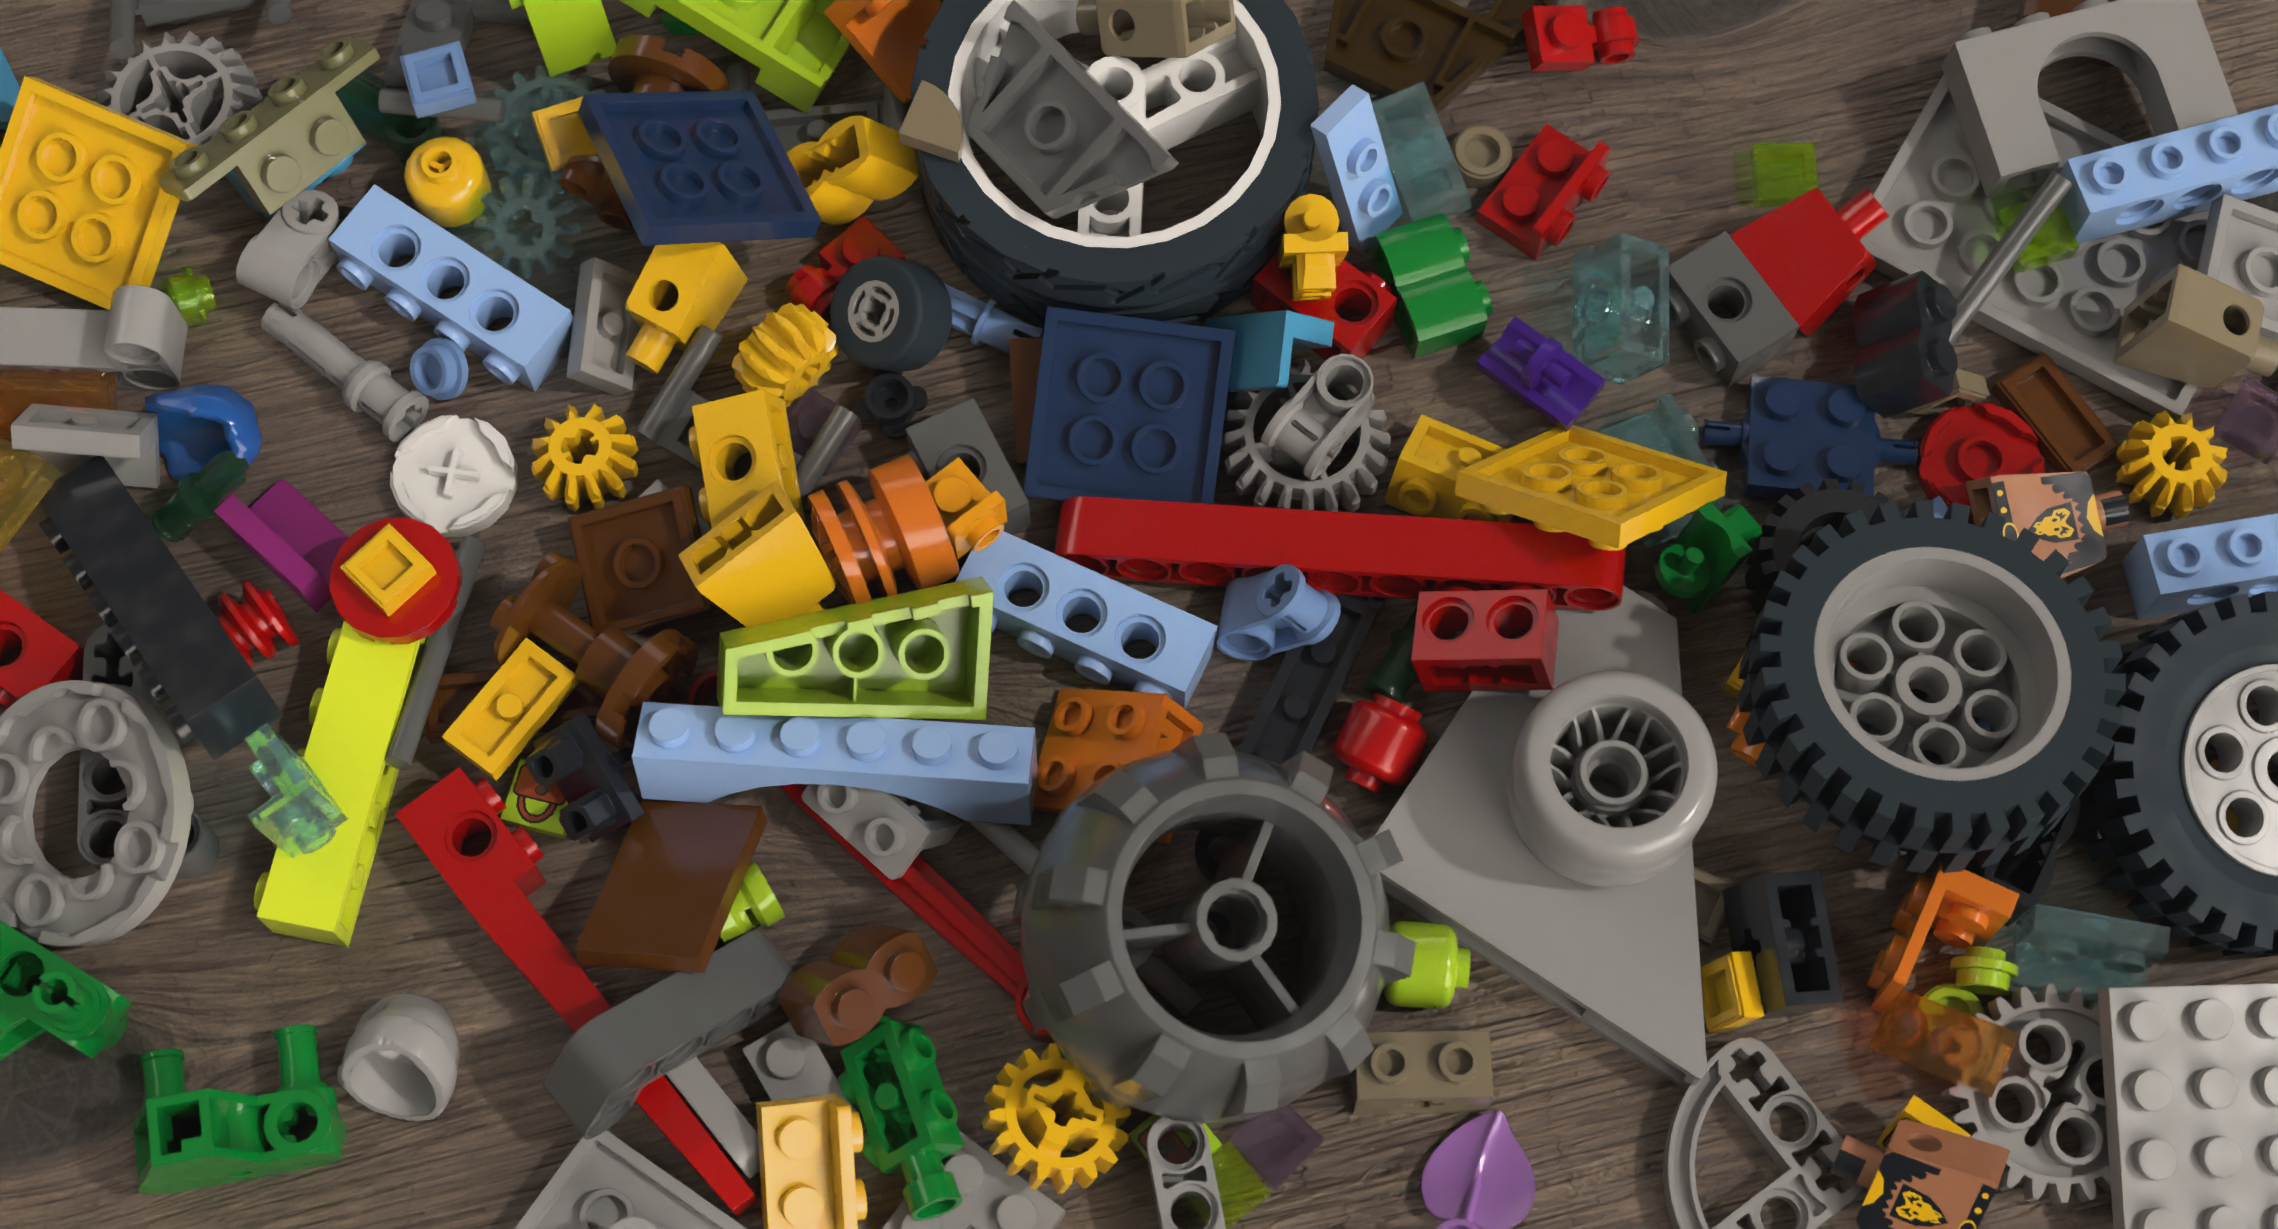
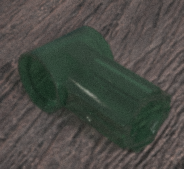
(361, 103)

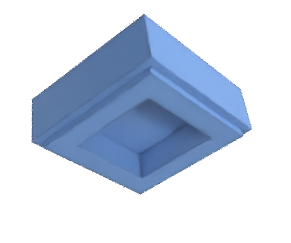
(438, 79)

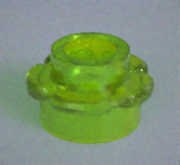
(191, 295)

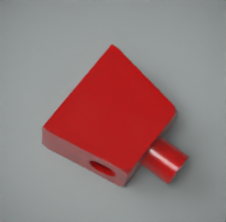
(1812, 252)

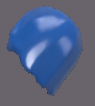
(201, 423)

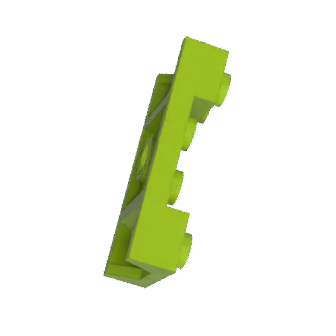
(784, 38)

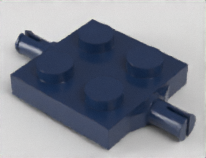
(1805, 435)

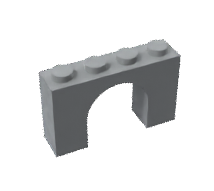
(1997, 75)

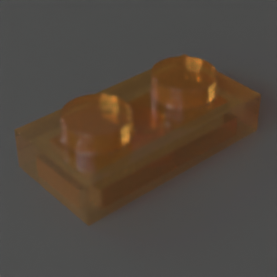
(70, 389)
(1944, 1042)

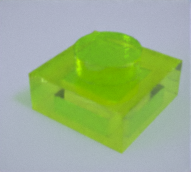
(2050, 244)

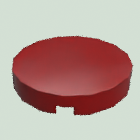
(1974, 445)
(421, 612)

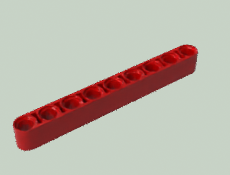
(1333, 550)

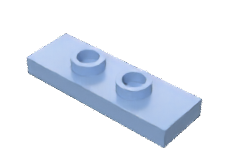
(1356, 167)

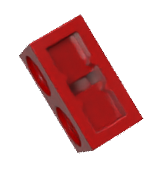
(1353, 291)
(1483, 654)

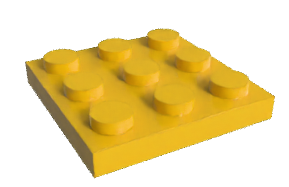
(83, 193)
(1590, 486)

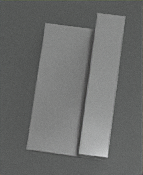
(77, 434)

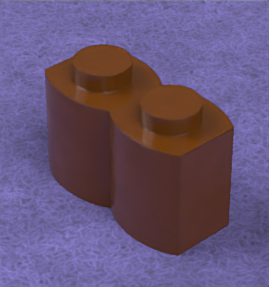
(849, 993)

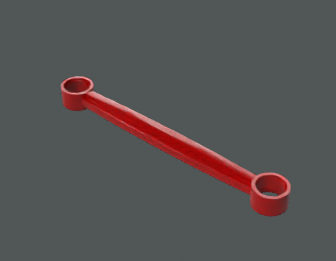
(931, 900)

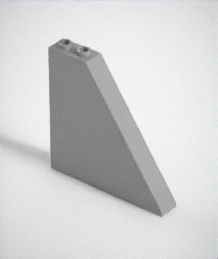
(1602, 954)

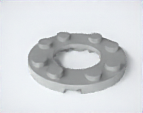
(146, 849)

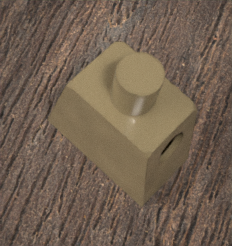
(1156, 26)
(2195, 331)

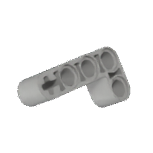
(136, 340)

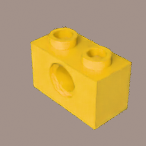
(731, 428)

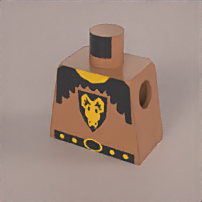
(2056, 509)
(1922, 1178)

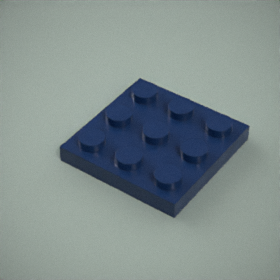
(698, 167)
(1128, 408)

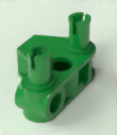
(64, 1004)
(240, 1132)

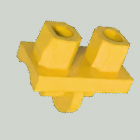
(1312, 247)

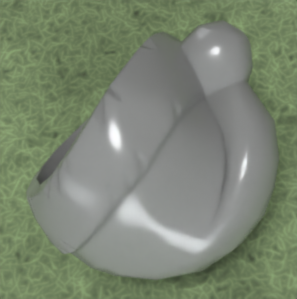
(402, 1058)

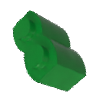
(1433, 288)

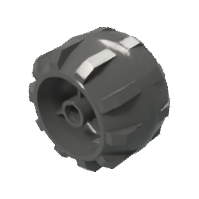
(1080, 957)

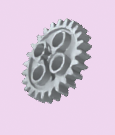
(2044, 1162)

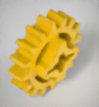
(1028, 1125)

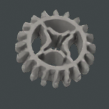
(199, 75)
(1260, 465)

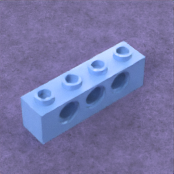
(2171, 174)
(386, 229)
(2202, 565)
(1123, 615)

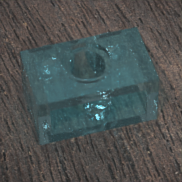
(1621, 307)

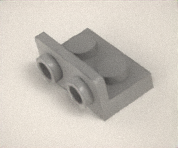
(882, 825)

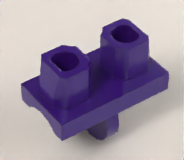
(1541, 374)

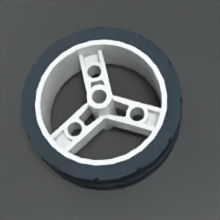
(1108, 263)

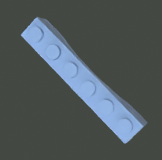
(953, 766)

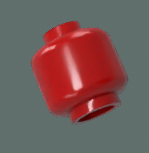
(1380, 743)

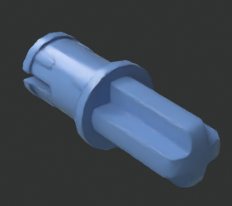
(987, 322)

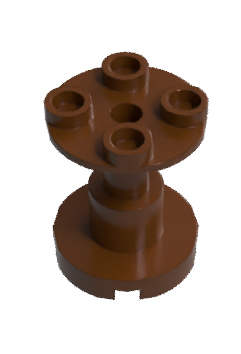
(637, 67)
(606, 661)

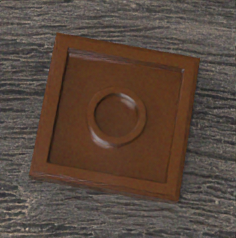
(633, 561)

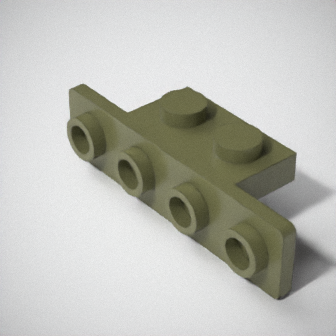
(284, 138)

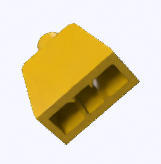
(677, 294)
(760, 562)

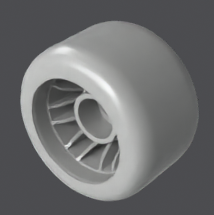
(1620, 731)

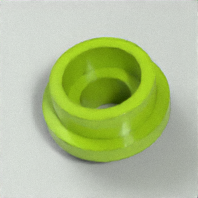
(1984, 971)

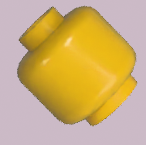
(447, 181)

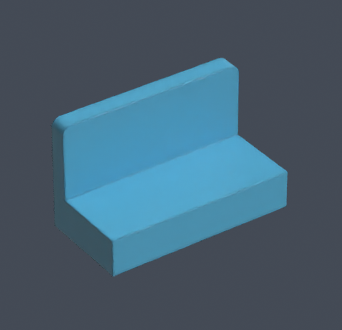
(1266, 343)

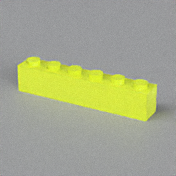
(352, 729)

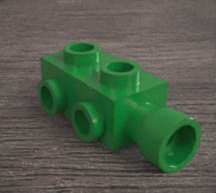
(905, 1113)

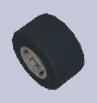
(891, 314)

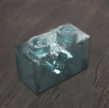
(1420, 154)

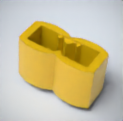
(853, 167)

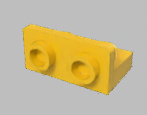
(1428, 472)
(810, 1163)

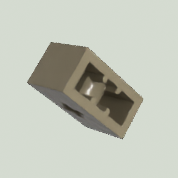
(1424, 1073)

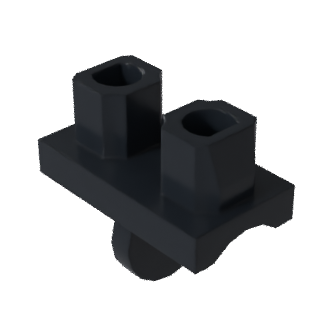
(587, 778)

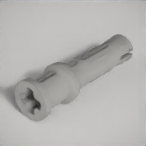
(363, 383)

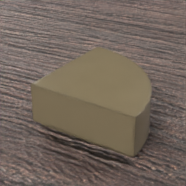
(933, 124)
(1966, 388)

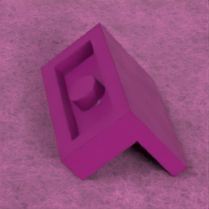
(288, 539)

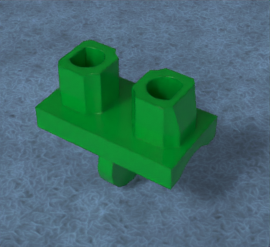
(1706, 554)

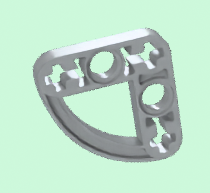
(1797, 1183)

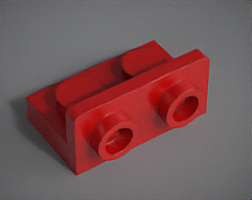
(1543, 190)

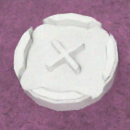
(454, 475)

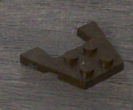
(1407, 42)

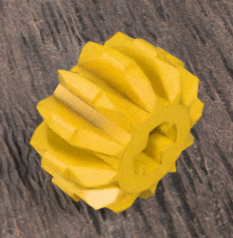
(786, 353)
(572, 443)
(2182, 447)

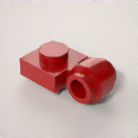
(1563, 40)
(817, 286)

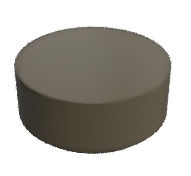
(1482, 155)

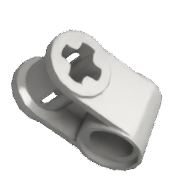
(291, 250)
(1315, 423)

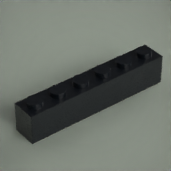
(158, 608)

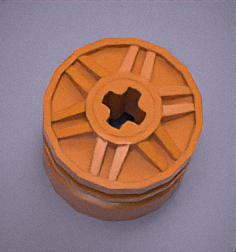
(883, 534)

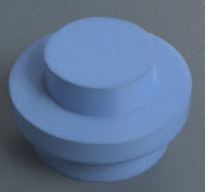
(439, 369)

